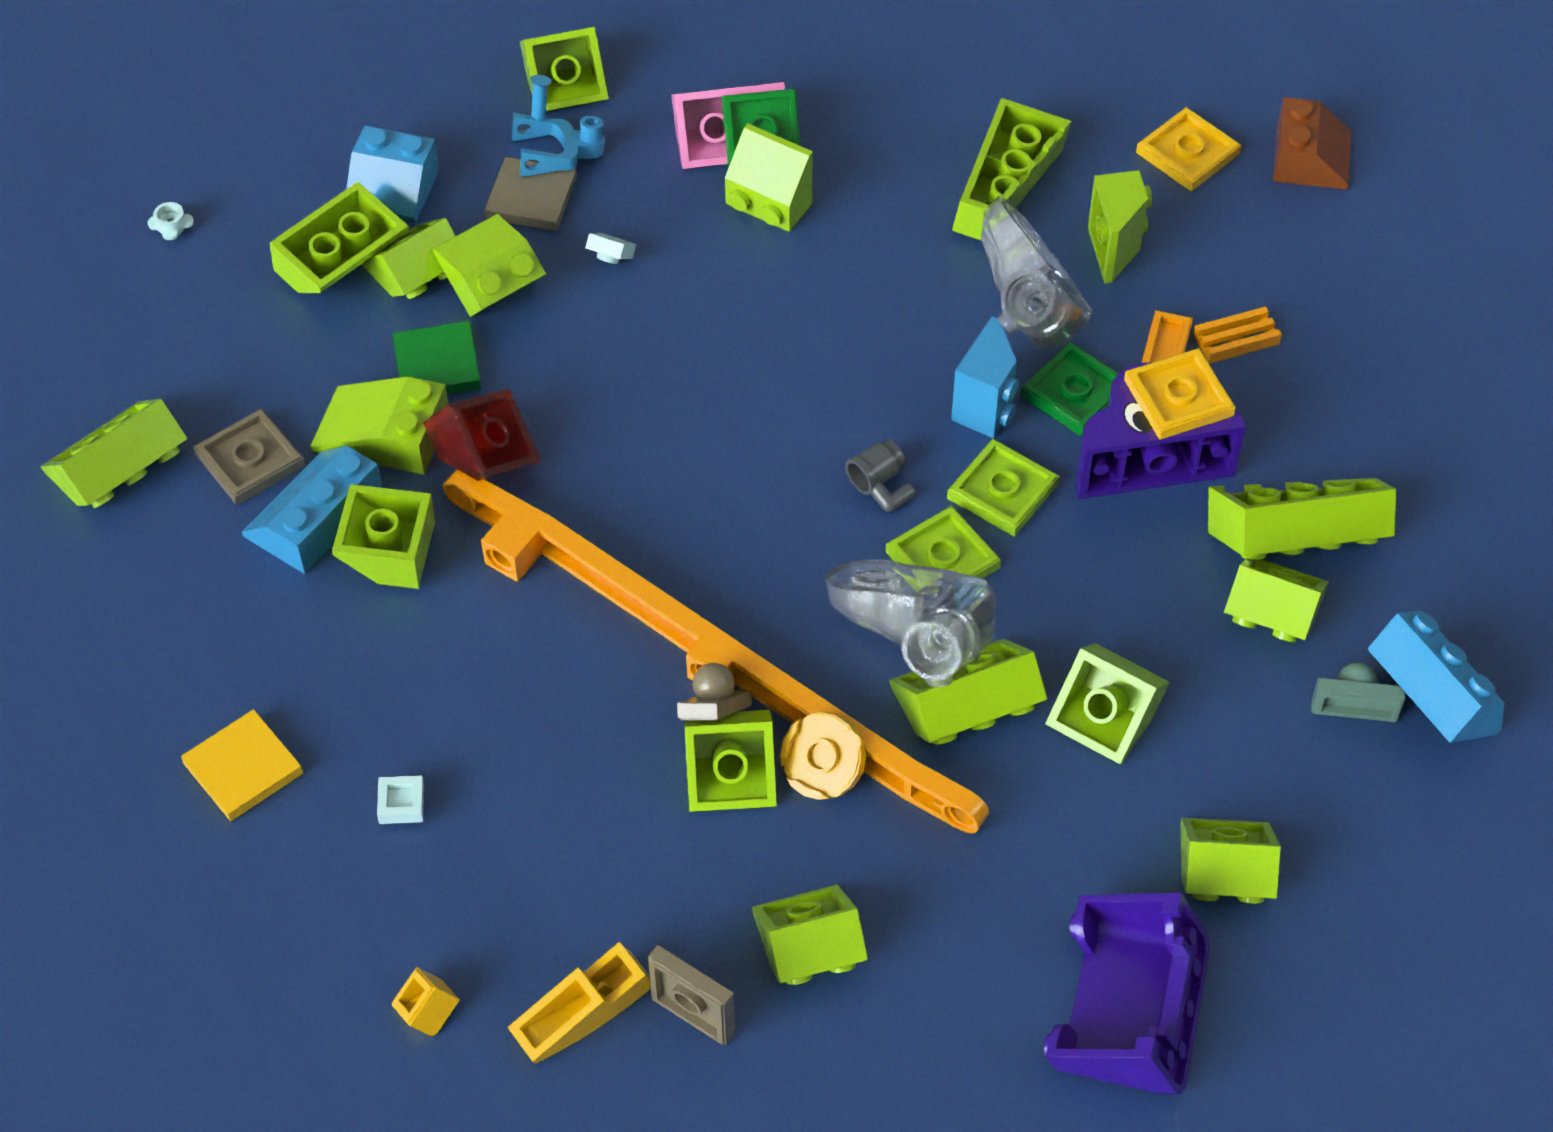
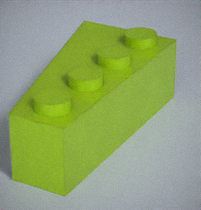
(1010, 162)
(1301, 516)

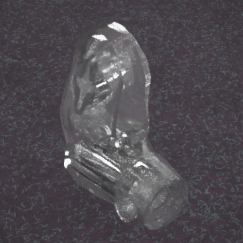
(1032, 283)
(930, 611)

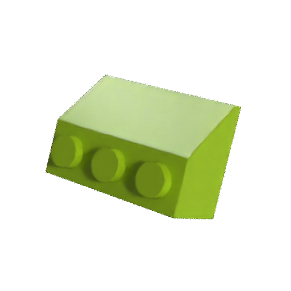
(334, 240)
(116, 453)
(992, 686)

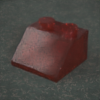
(483, 436)

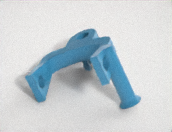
(577, 144)

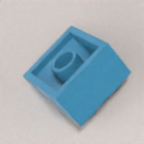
(395, 169)
(986, 383)

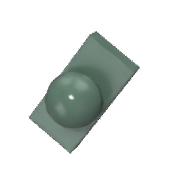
(1358, 695)

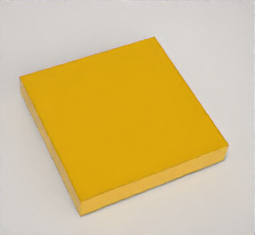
(1188, 149)
(1179, 393)
(242, 765)

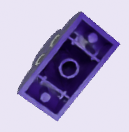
(1126, 455)

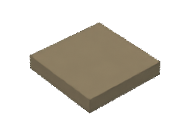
(530, 200)
(249, 456)
(692, 995)

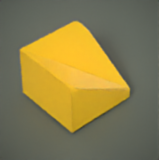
(425, 1002)

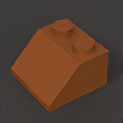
(1311, 146)

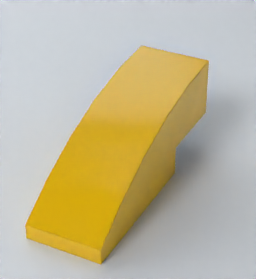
(581, 1004)

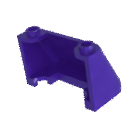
(1134, 992)

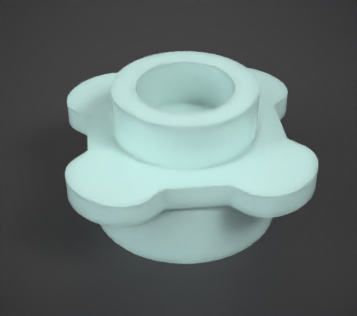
(170, 220)

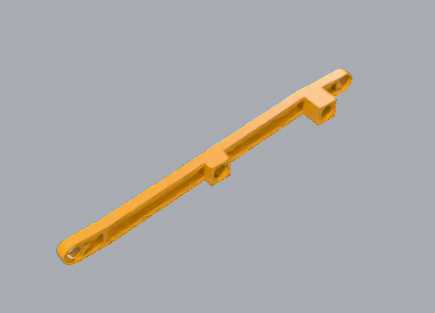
(525, 533)

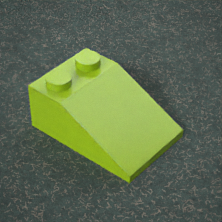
(383, 421)

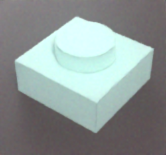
(610, 248)
(400, 799)

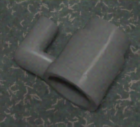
(875, 467)

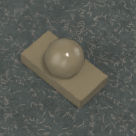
(714, 695)

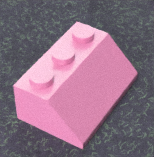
(701, 125)

